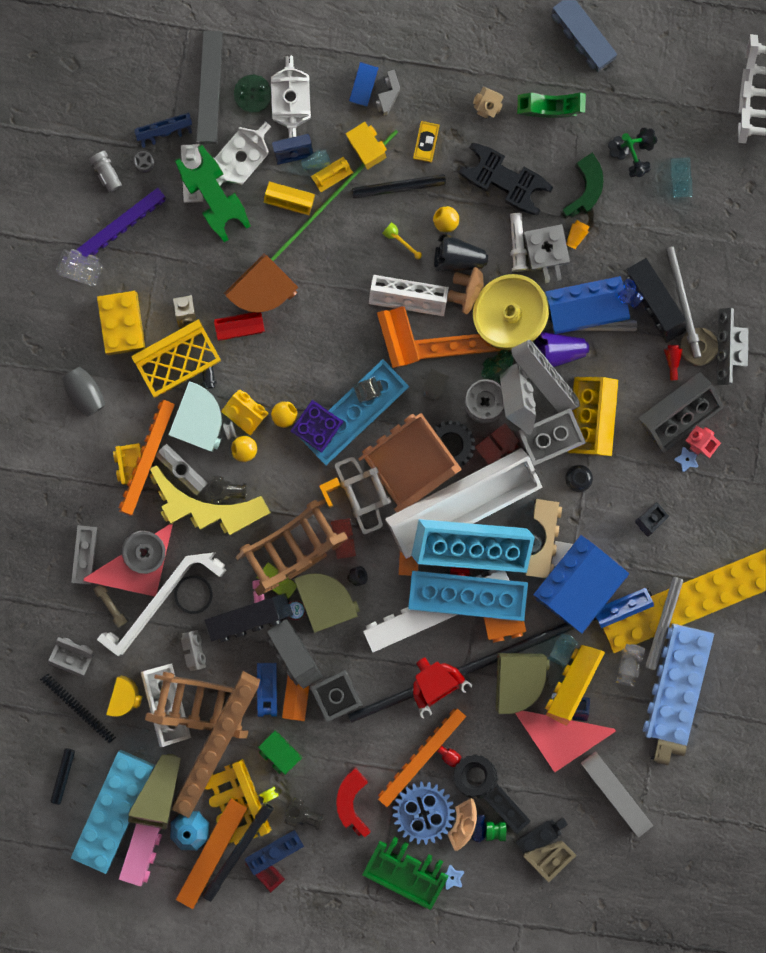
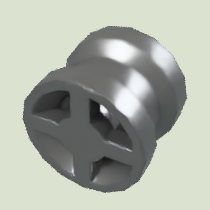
(141, 159)

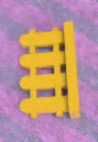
(245, 789)

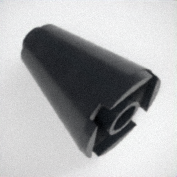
(458, 255)

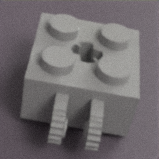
(539, 258)

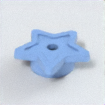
(682, 459)
(456, 881)

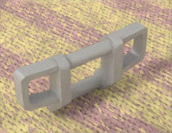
(352, 498)

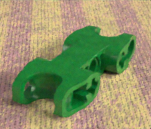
(204, 179)

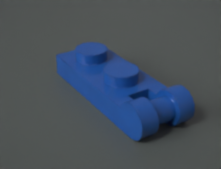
(267, 689)

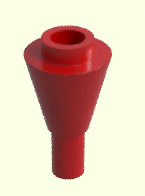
(673, 357)

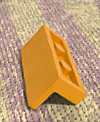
(327, 487)

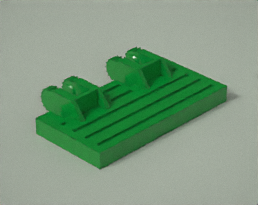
(405, 875)

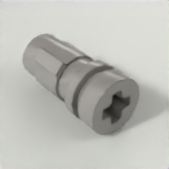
(106, 173)

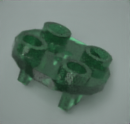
(261, 94)
(497, 365)

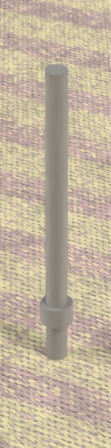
(692, 337)

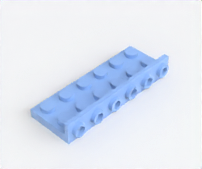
(678, 684)

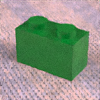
(279, 752)

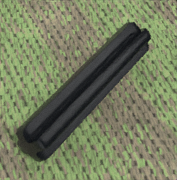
(62, 776)

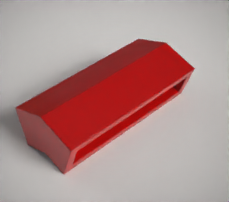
(239, 325)

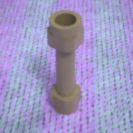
(119, 619)

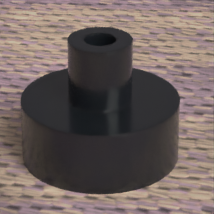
(358, 576)

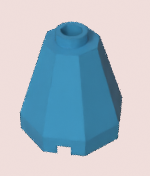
(196, 825)

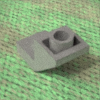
(388, 98)

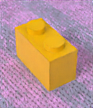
(366, 145)

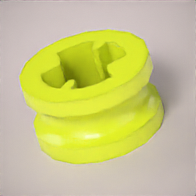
(269, 794)

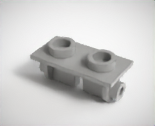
(195, 659)

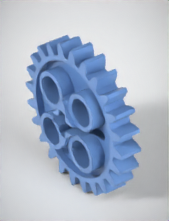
(439, 807)

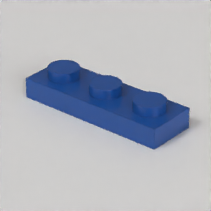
(624, 607)

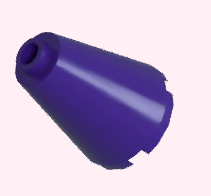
(561, 348)

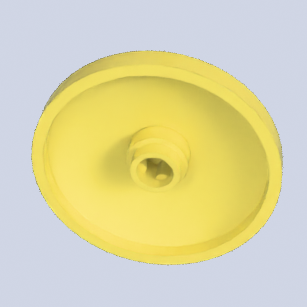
(510, 311)

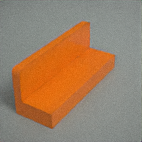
(398, 337)

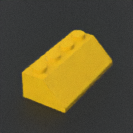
(595, 414)
(574, 684)

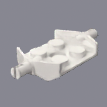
(290, 113)
(244, 141)

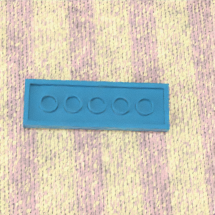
(360, 416)
(468, 595)

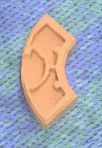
(465, 824)

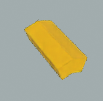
(289, 198)

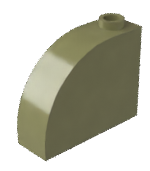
(325, 600)
(519, 680)

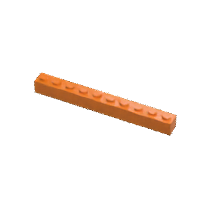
(147, 456)
(419, 760)

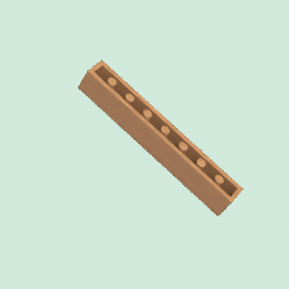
(216, 744)

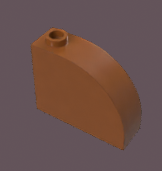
(261, 287)

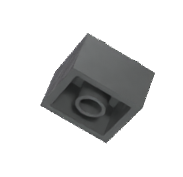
(336, 695)

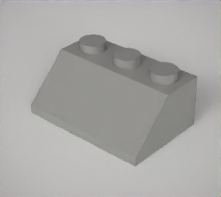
(518, 398)

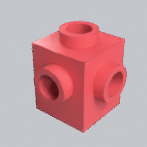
(700, 438)

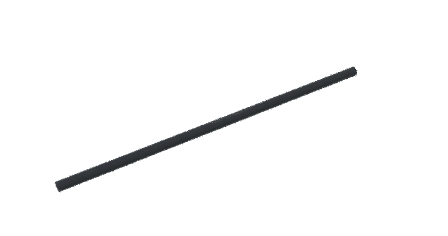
(466, 669)

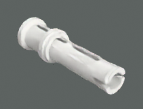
(518, 252)

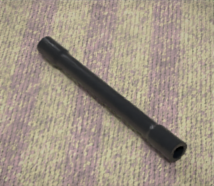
(215, 885)

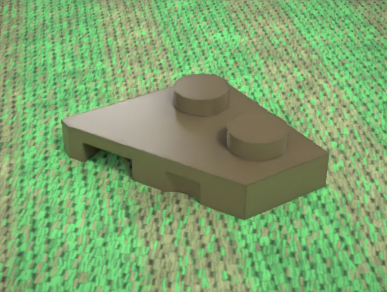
(550, 859)

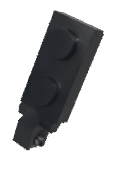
(541, 835)

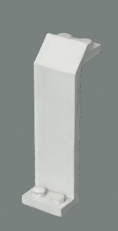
(111, 640)

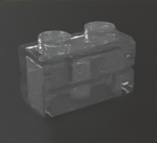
(79, 268)

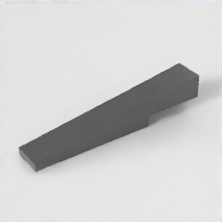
(210, 87)

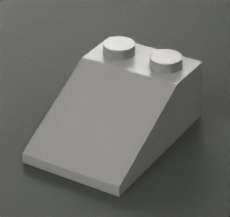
(551, 437)

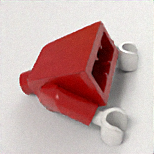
(435, 683)

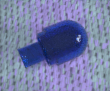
(480, 829)

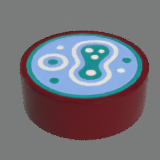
(298, 610)

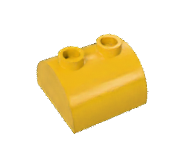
(124, 697)

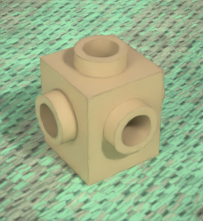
(492, 98)

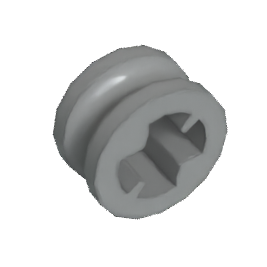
(230, 431)

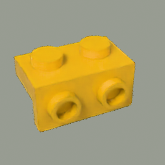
(244, 412)
(126, 458)

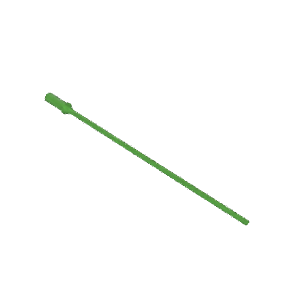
(326, 203)

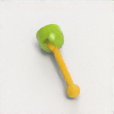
(392, 232)

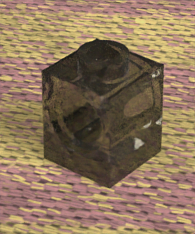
(368, 390)

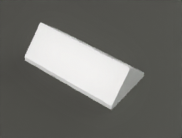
(165, 733)

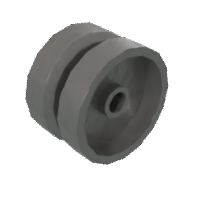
(132, 555)

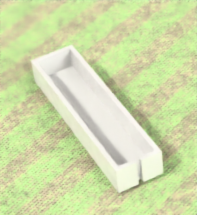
(469, 498)

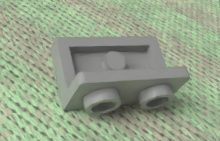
(71, 657)

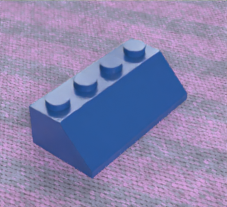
(586, 305)

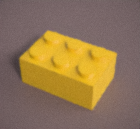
(121, 323)

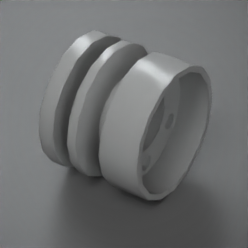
(484, 390)

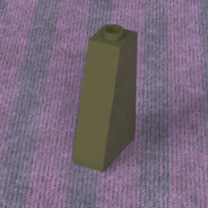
(156, 798)

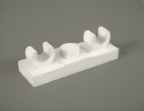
(191, 159)

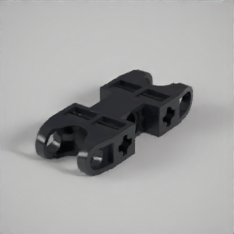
(504, 179)

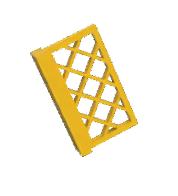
(169, 343)

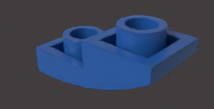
(363, 84)

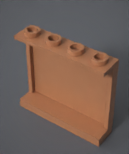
(411, 461)

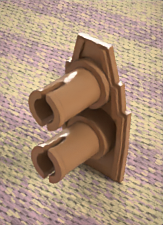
(474, 286)

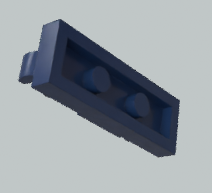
(163, 128)
(273, 852)

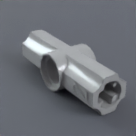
(172, 461)

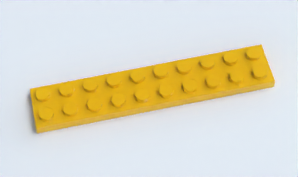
(696, 599)

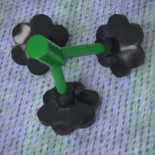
(624, 146)

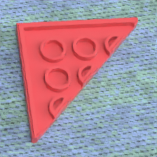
(120, 576)
(559, 742)

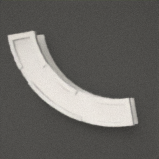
(747, 91)

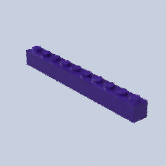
(121, 224)

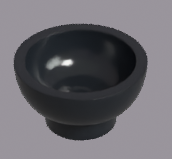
(579, 478)

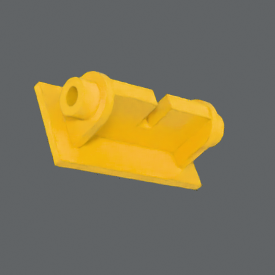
(332, 174)

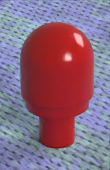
(449, 756)

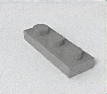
(84, 553)

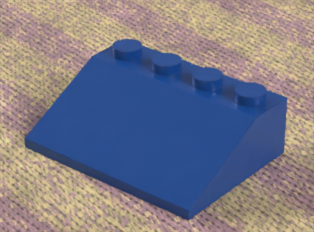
(581, 584)

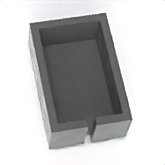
(293, 654)

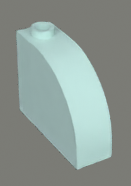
(198, 419)

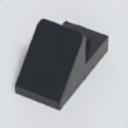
(651, 519)

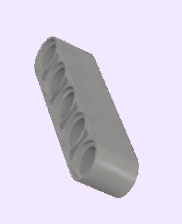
(545, 376)
(617, 794)

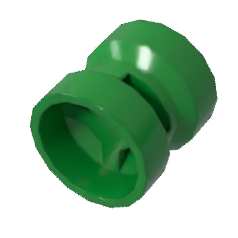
(496, 831)

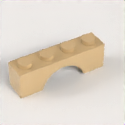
(546, 514)

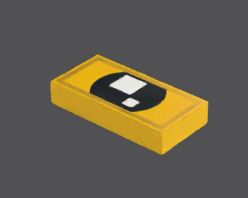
(426, 141)

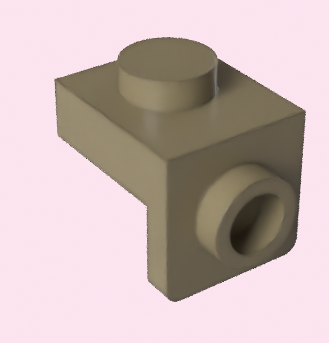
(184, 310)

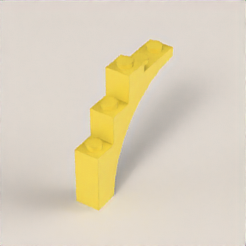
(204, 514)

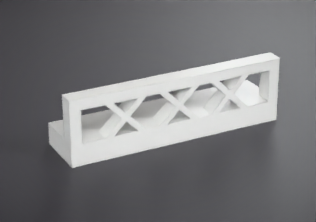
(412, 301)

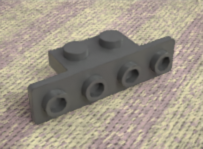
(731, 346)

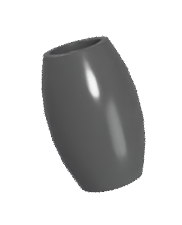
(83, 391)

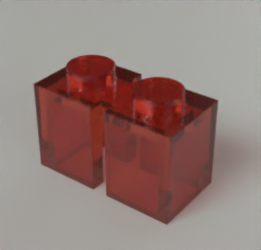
(504, 438)
(347, 549)

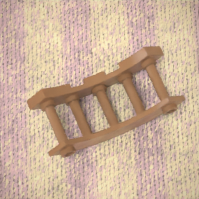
(303, 562)
(193, 720)

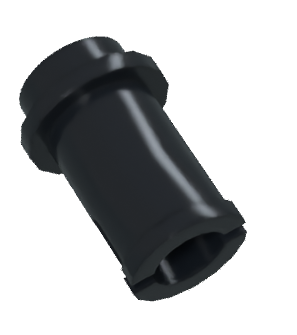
(208, 378)

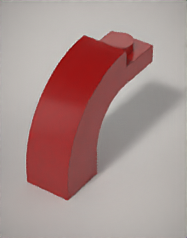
(349, 787)

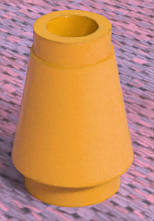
(577, 234)

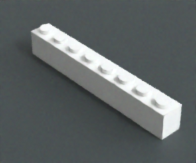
(410, 622)

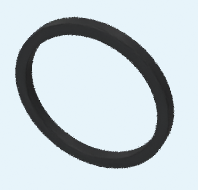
(176, 599)

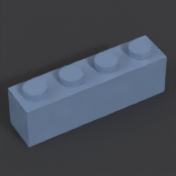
(584, 33)

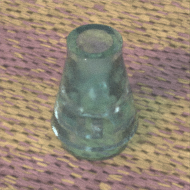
(316, 160)

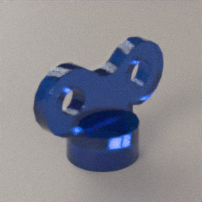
(631, 296)

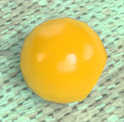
(446, 219)
(284, 414)
(244, 448)

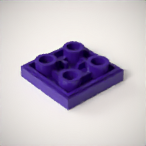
(316, 426)

